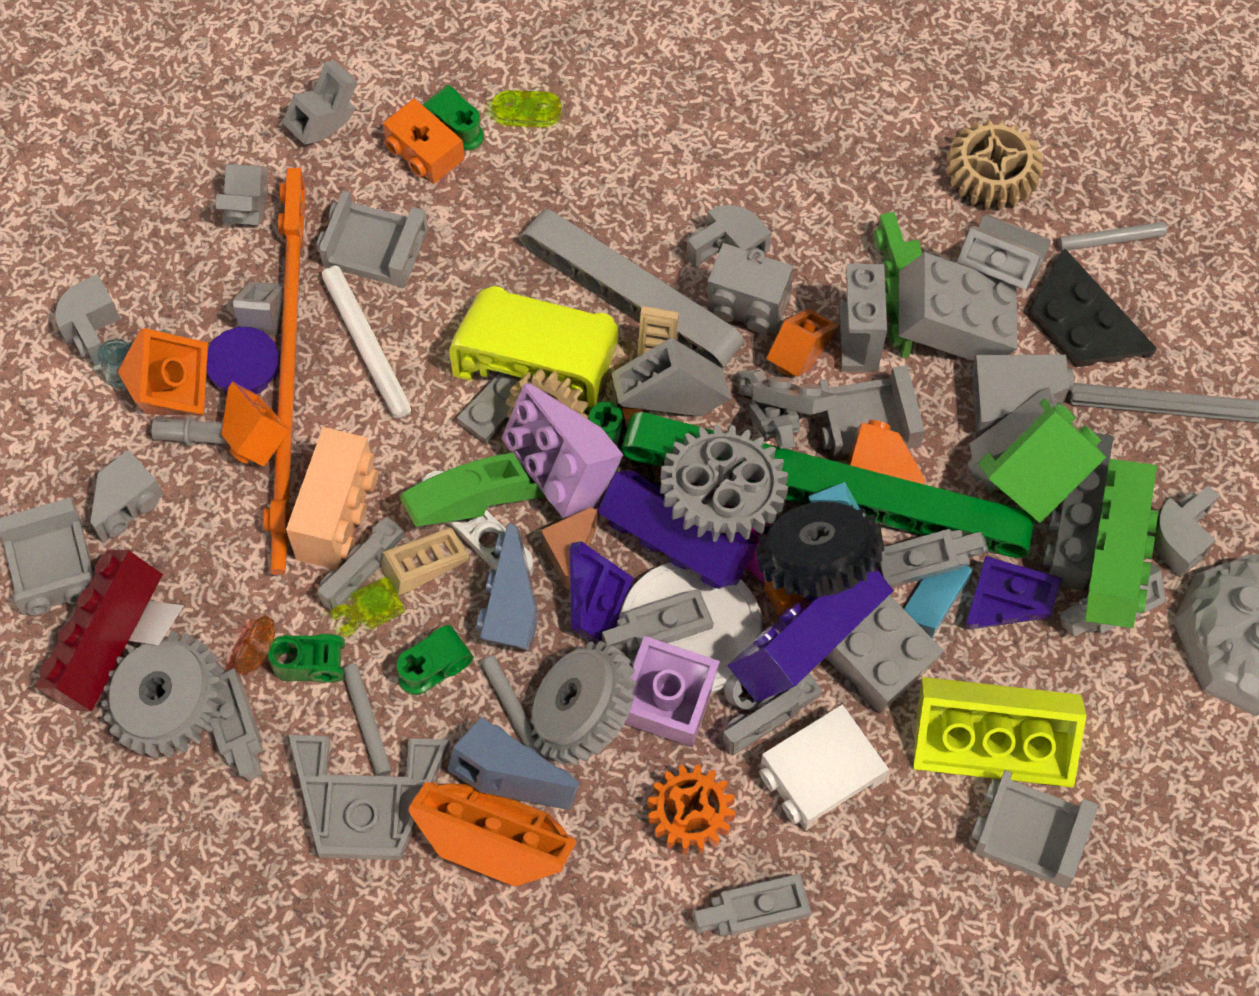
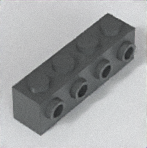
(1077, 526)

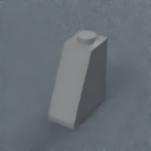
(671, 381)
(1009, 381)
(1005, 433)

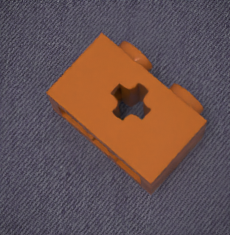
(423, 141)

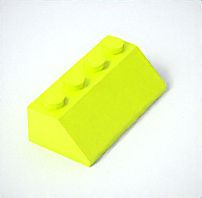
(997, 729)

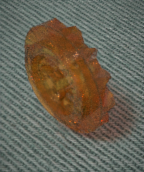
(255, 645)

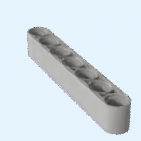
(627, 284)

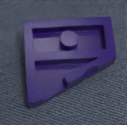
(596, 592)
(1011, 595)

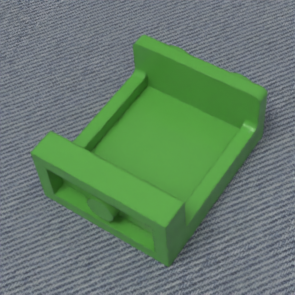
(1045, 461)

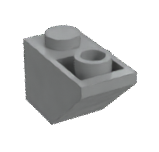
(122, 494)

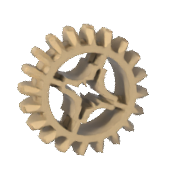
(980, 176)

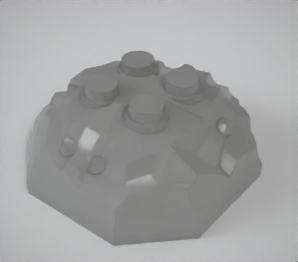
(1222, 631)

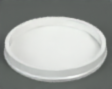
(732, 609)

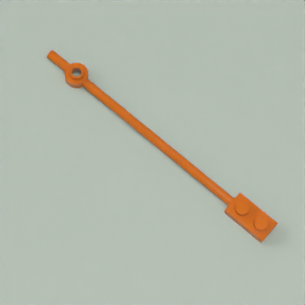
(292, 226)

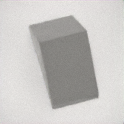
(260, 306)

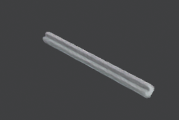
(1165, 402)

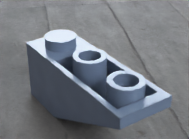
(512, 603)
(506, 768)

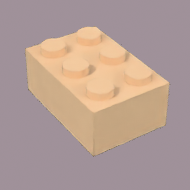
(332, 499)

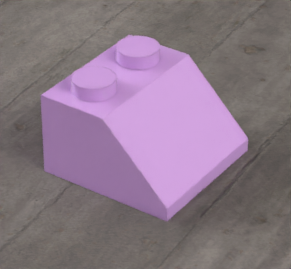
(670, 690)

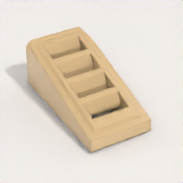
(656, 327)
(429, 570)

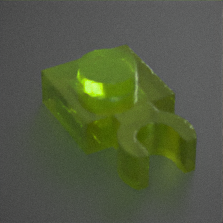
(373, 604)

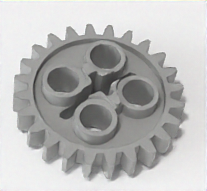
(751, 501)

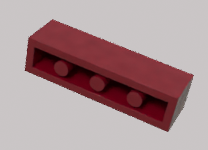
(98, 630)

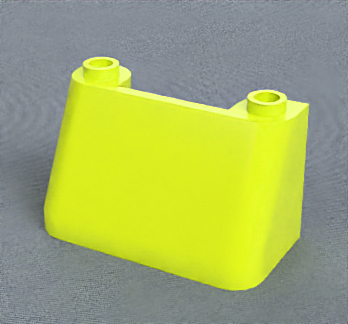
(528, 334)

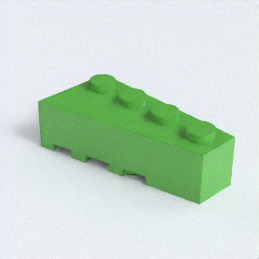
(1123, 545)

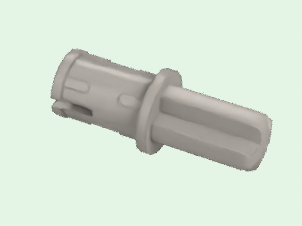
(187, 430)

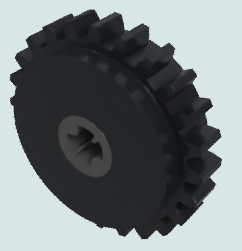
(820, 549)

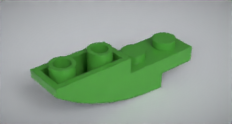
(897, 256)
(469, 489)

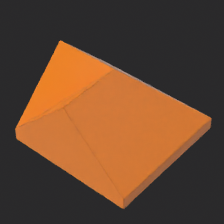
(166, 373)

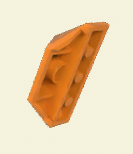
(491, 833)

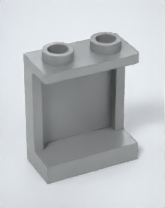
(372, 241)
(1004, 251)
(863, 318)
(882, 400)
(46, 556)
(1033, 831)

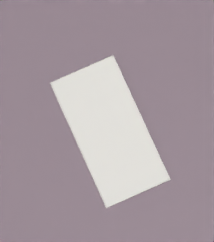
(155, 622)

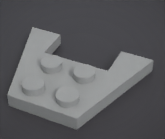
(362, 813)

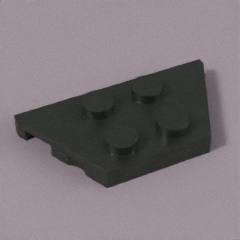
(1085, 318)

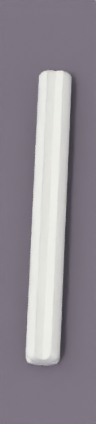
(366, 342)

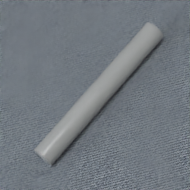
(1112, 236)
(510, 702)
(367, 720)

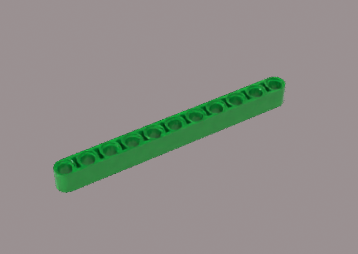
(888, 498)

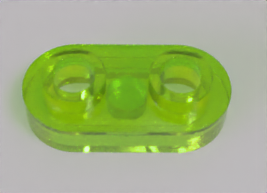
(526, 109)

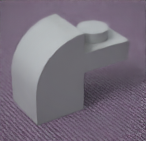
(321, 112)
(244, 194)
(730, 226)
(84, 311)
(1179, 536)

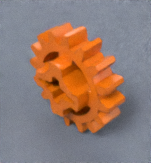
(704, 818)

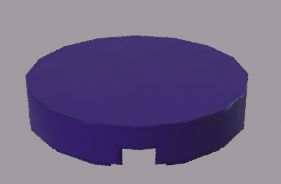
(243, 357)

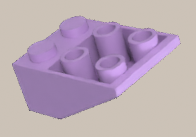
(561, 451)

